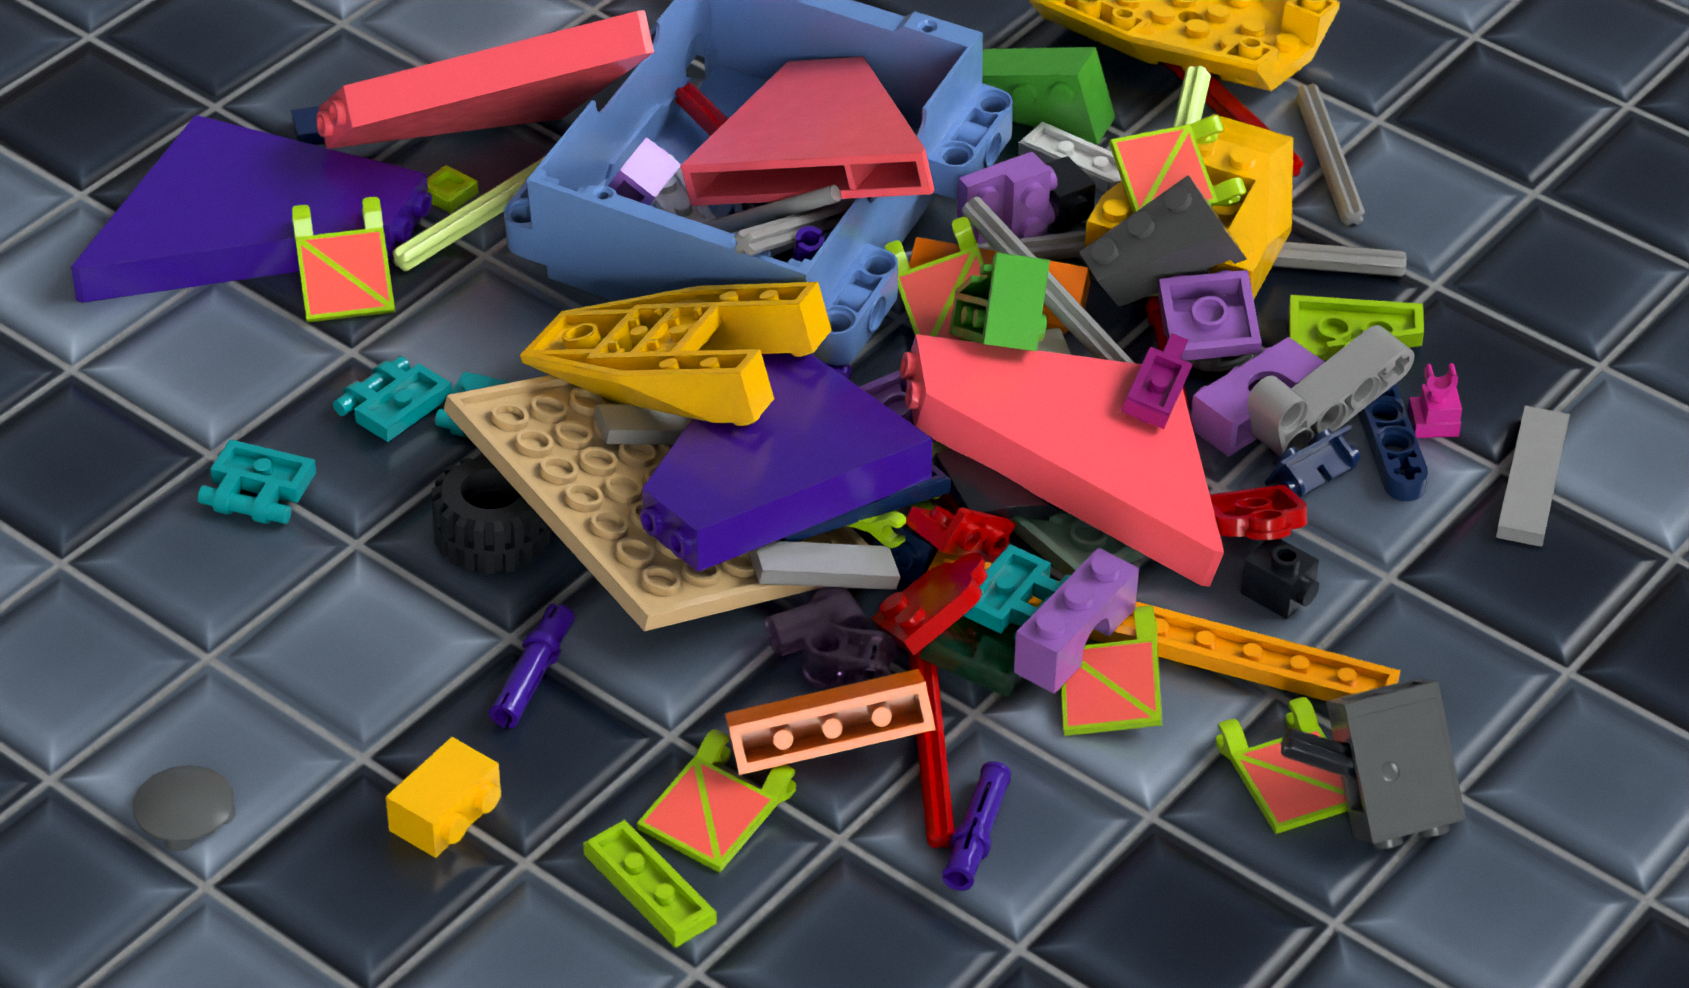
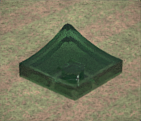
(976, 654)

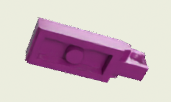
(1158, 383)

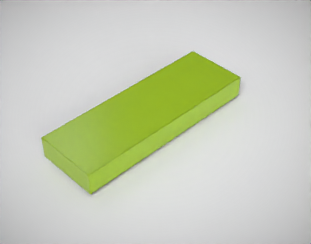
(650, 883)

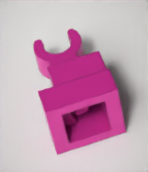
(1438, 407)

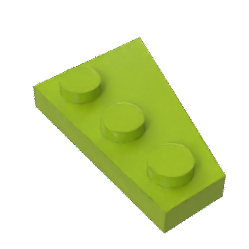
(1330, 323)

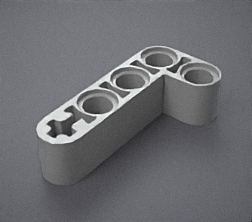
(1330, 394)

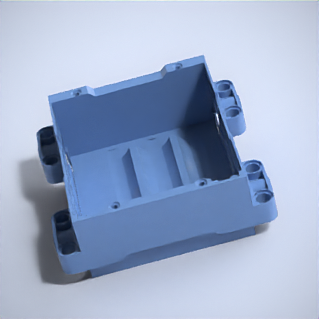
(632, 250)

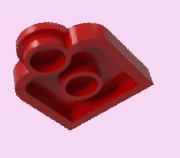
(1259, 512)
(932, 602)

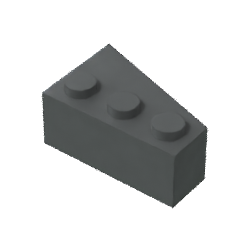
(1161, 240)

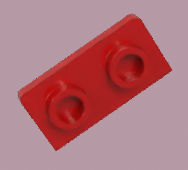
(962, 533)

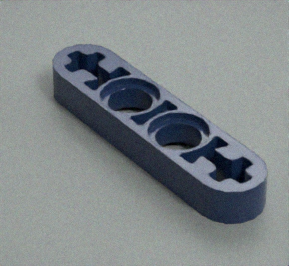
(1395, 432)

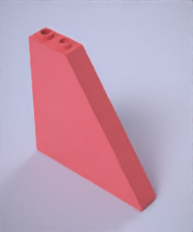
(488, 88)
(810, 131)
(1062, 436)

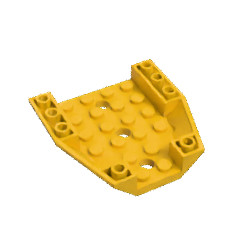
(1237, 39)

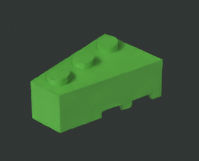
(1053, 87)
(1003, 303)

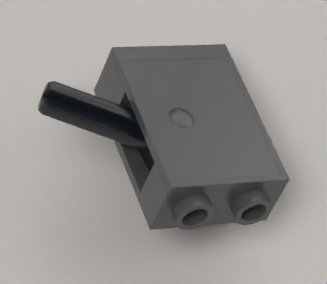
(1391, 761)

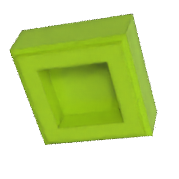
(451, 188)

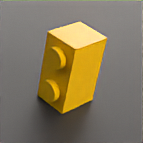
(443, 797)

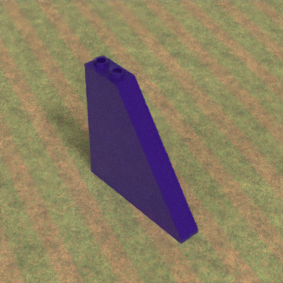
(224, 211)
(801, 463)

